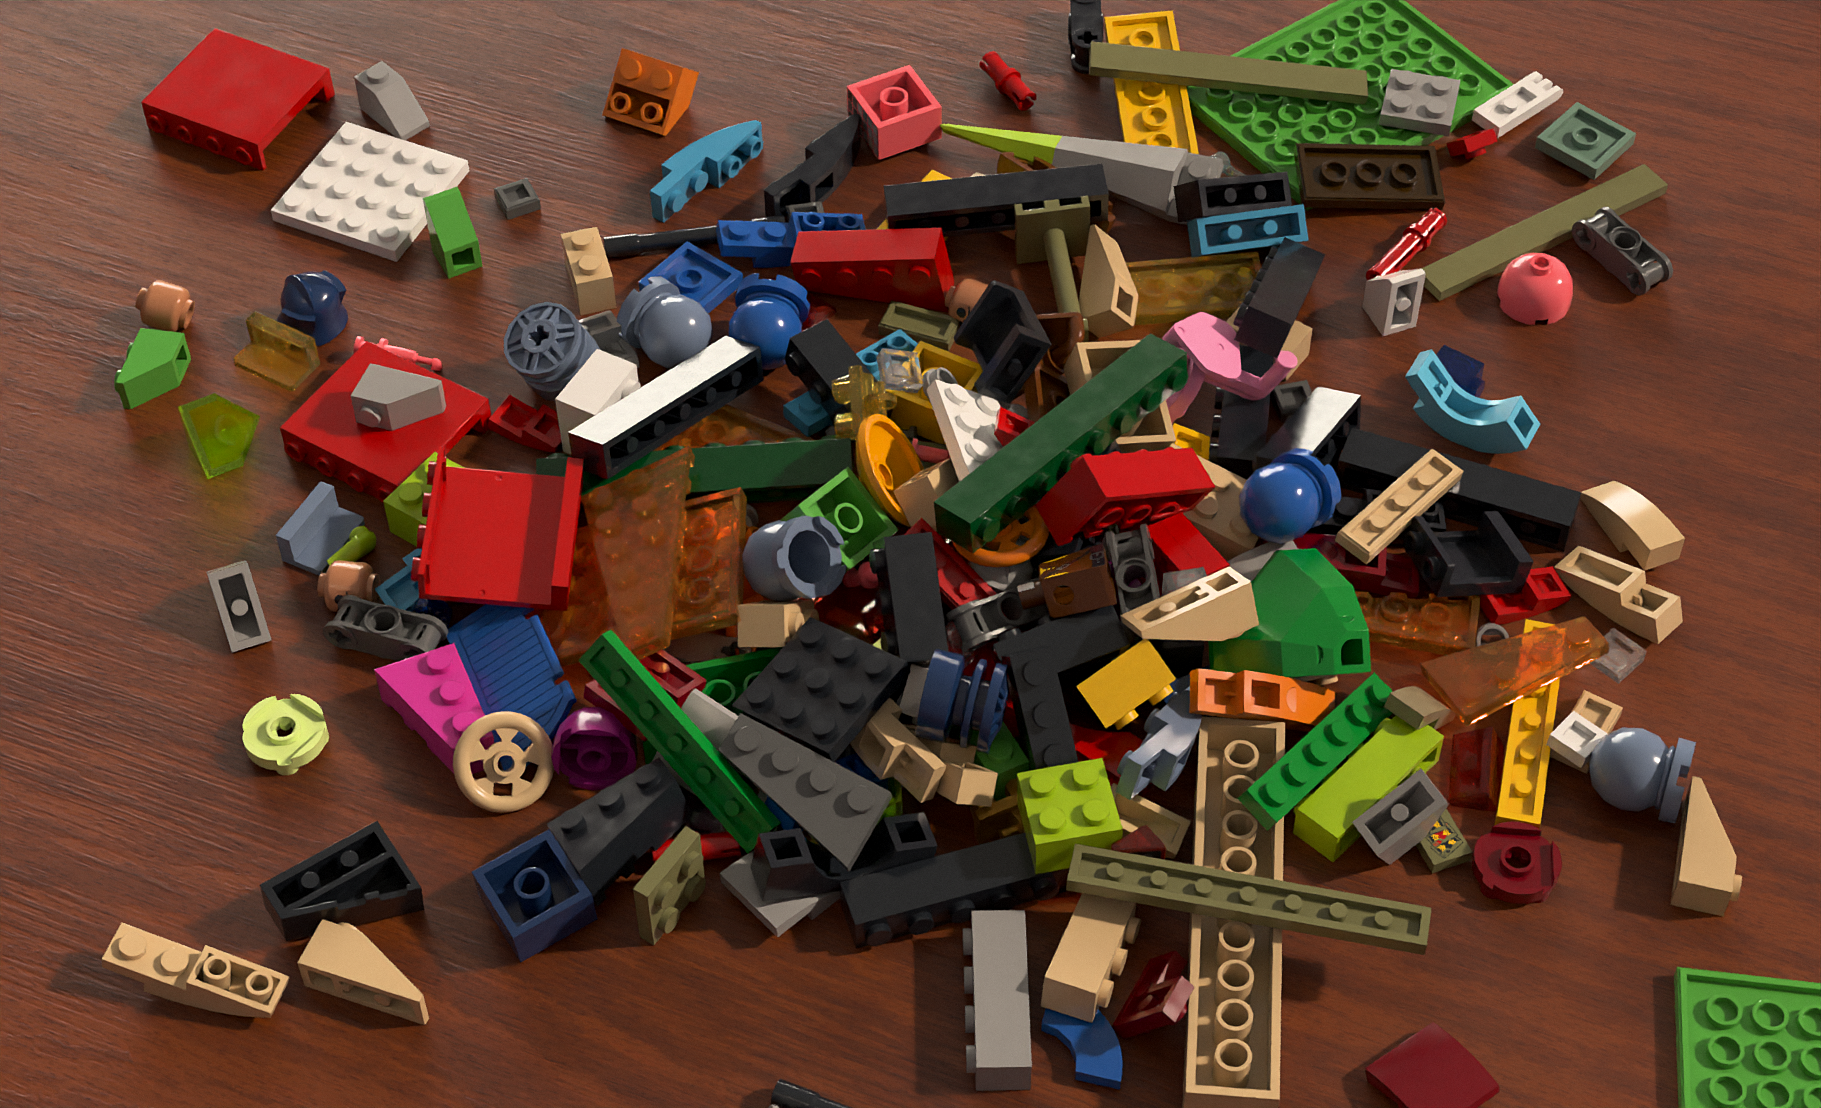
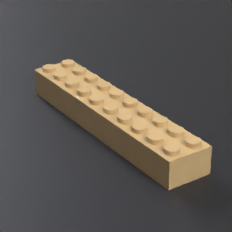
(1231, 963)

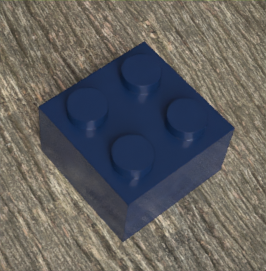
(535, 895)

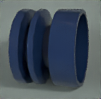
(962, 701)

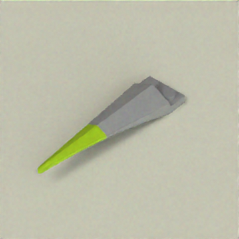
(1132, 171)

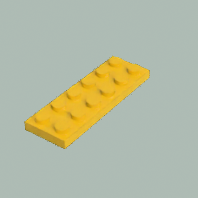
(1151, 110)

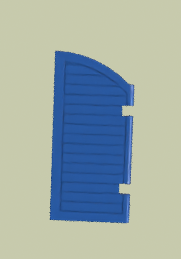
(513, 668)

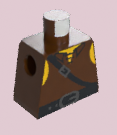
(1086, 581)

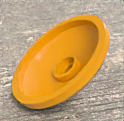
(885, 462)

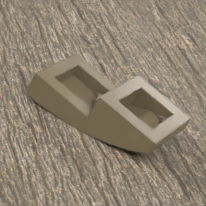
(1418, 708)

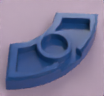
(1091, 1045)

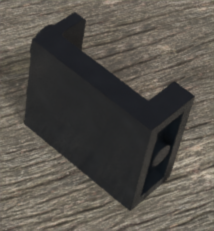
(1004, 340)
(1469, 561)

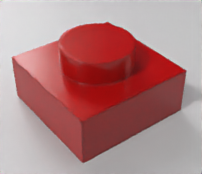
(1472, 144)

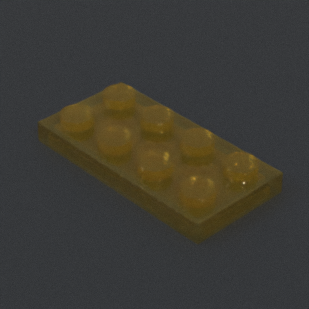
(1185, 286)

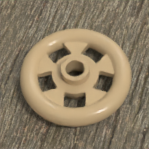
(470, 749)

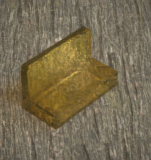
(277, 352)

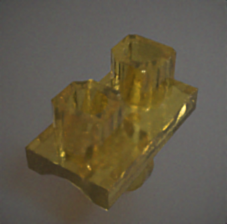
(865, 398)

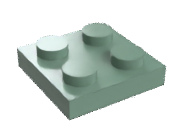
(1585, 140)

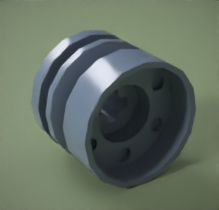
(547, 347)

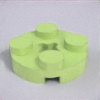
(287, 752)

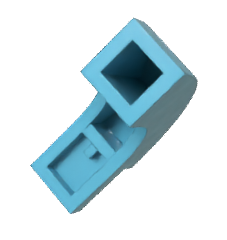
(1466, 419)

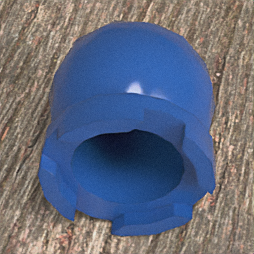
(769, 315)
(1289, 497)

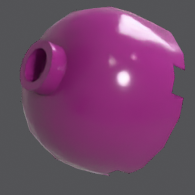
(594, 749)

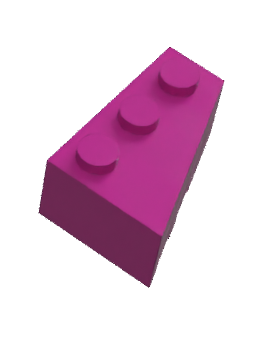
(434, 700)

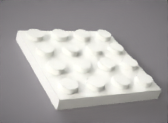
(368, 190)
(968, 424)

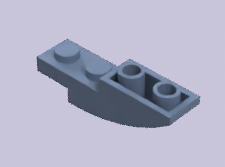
(1163, 750)

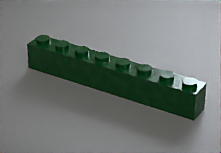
(1042, 454)
(763, 470)

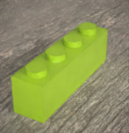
(1365, 779)

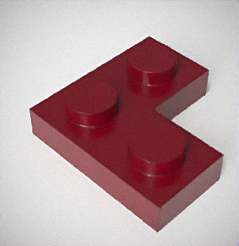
(1156, 998)

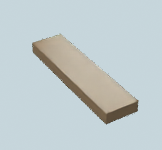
(1395, 507)

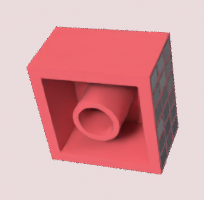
(895, 112)

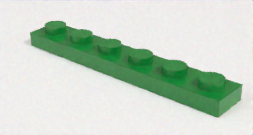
(678, 740)
(1317, 753)

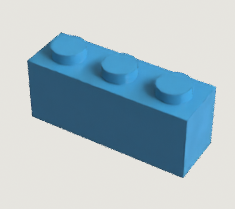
(1246, 230)

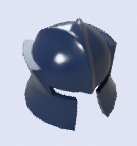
(314, 305)

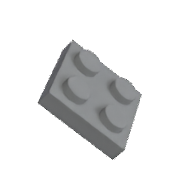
(1419, 102)

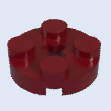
(1513, 884)

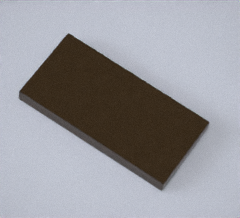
(1368, 176)

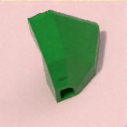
(1305, 622)

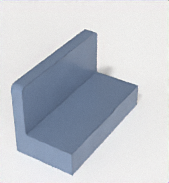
(316, 530)

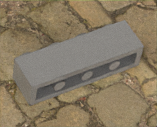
(999, 1000)

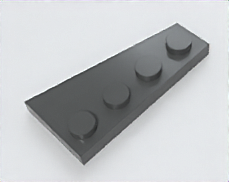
(818, 794)

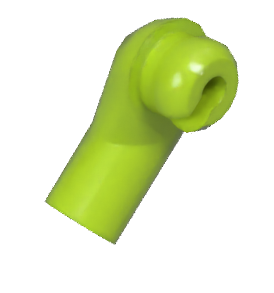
(360, 544)

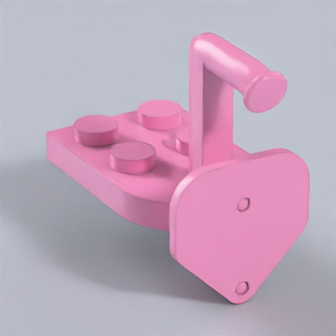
(1216, 359)

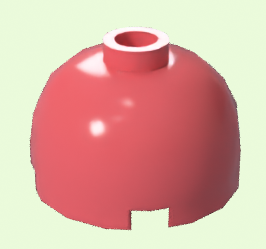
(1535, 289)

